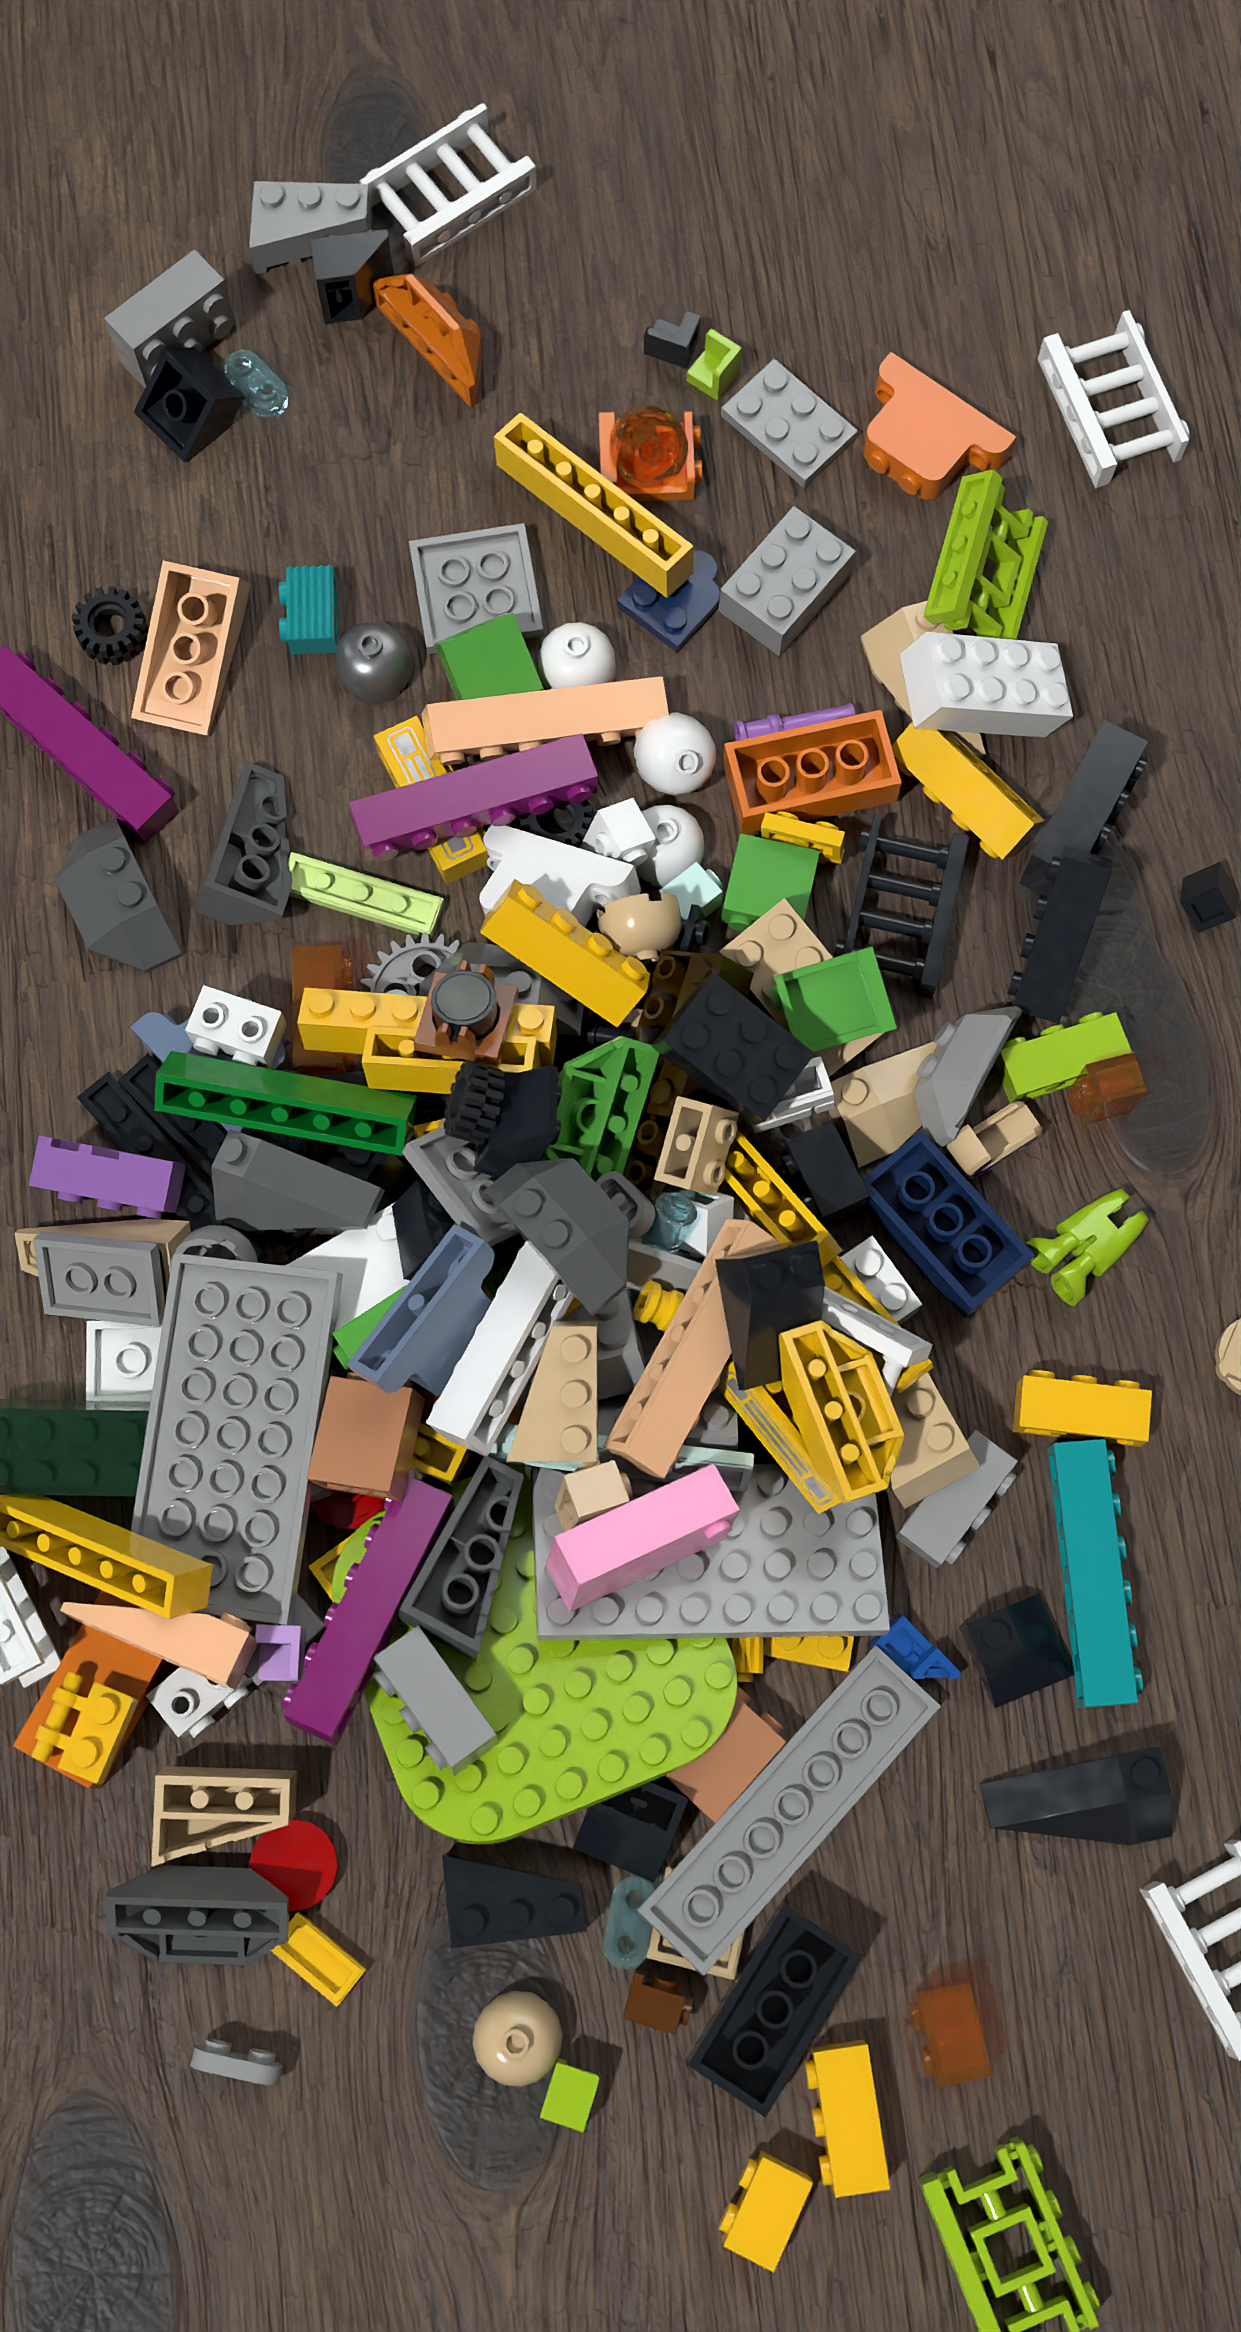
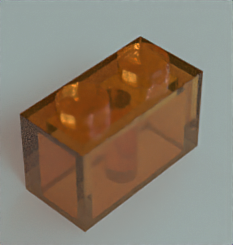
(1107, 1089)
(950, 2033)

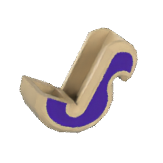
(994, 1139)

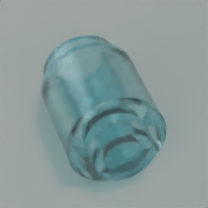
(671, 1222)

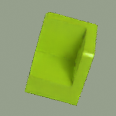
(716, 365)
(569, 2096)

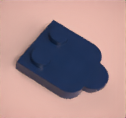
(683, 612)

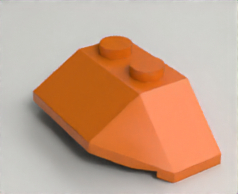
(435, 330)

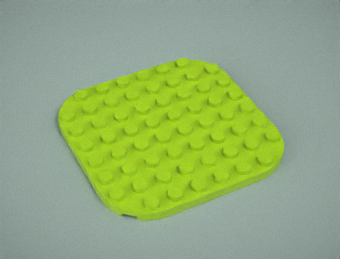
(566, 1713)

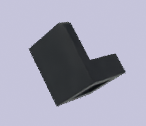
(673, 342)
(1209, 897)

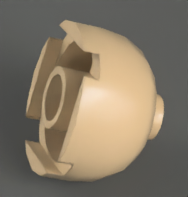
(641, 926)
(517, 2038)

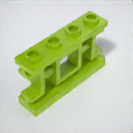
(965, 554)
(975, 2264)

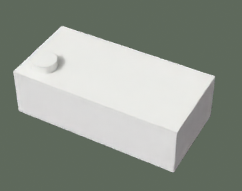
(368, 1265)

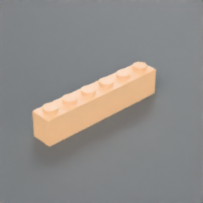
(540, 717)
(683, 1365)

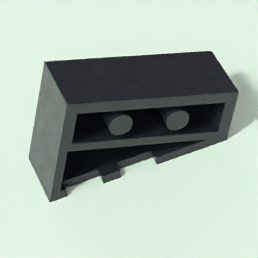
(508, 1904)

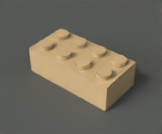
(779, 945)

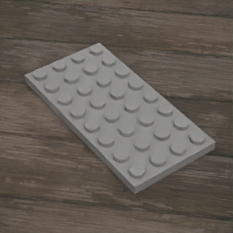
(238, 1425)
(770, 1577)

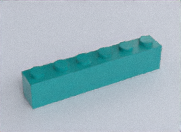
(1093, 1574)

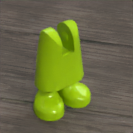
(1091, 1240)

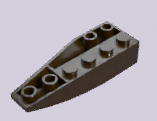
(671, 985)

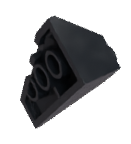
(1099, 1800)

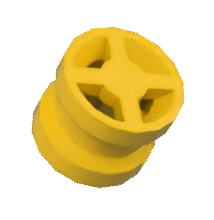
(657, 1305)

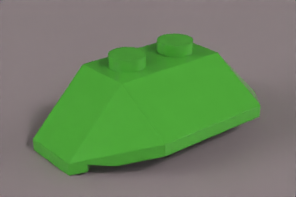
(603, 1104)

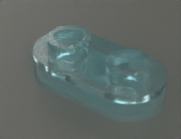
(254, 381)
(627, 1922)

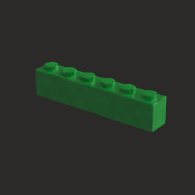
(285, 1103)

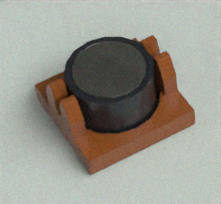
(466, 1015)

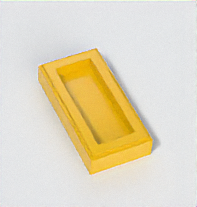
(319, 1959)

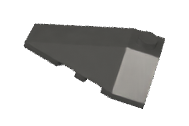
(249, 864)

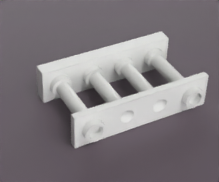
(465, 214)
(1088, 425)
(871, 1330)
(24, 1641)
(1191, 1945)

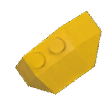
(840, 1409)

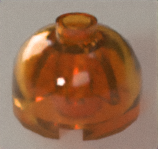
(648, 446)

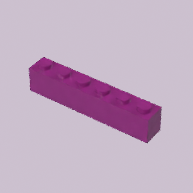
(81, 749)
(473, 798)
(367, 1613)

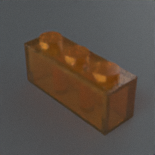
(322, 969)

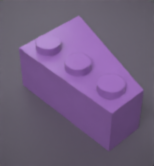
(107, 1176)

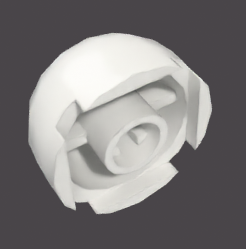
(576, 657)
(675, 754)
(676, 846)

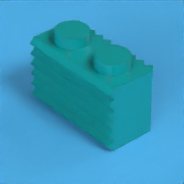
(311, 610)

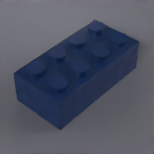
(944, 1224)

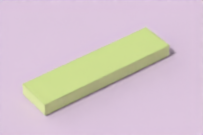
(364, 895)

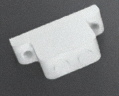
(562, 873)

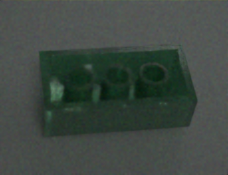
(71, 1446)

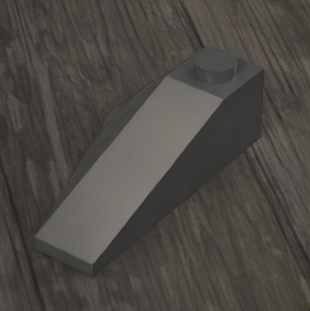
(276, 1189)

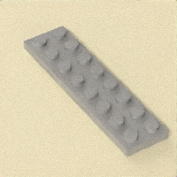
(788, 1810)

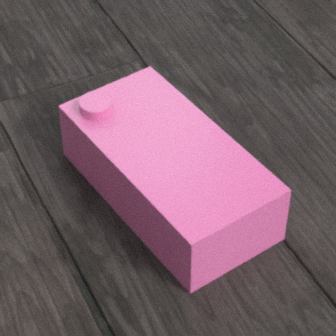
(641, 1537)

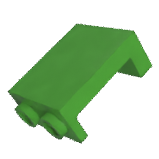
(834, 1000)

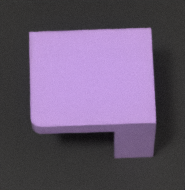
(281, 1652)

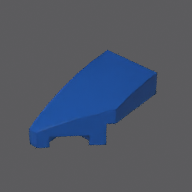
(913, 1652)

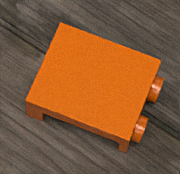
(674, 488)

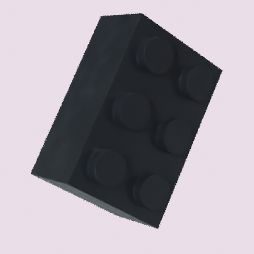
(733, 1049)

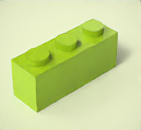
(1058, 1056)

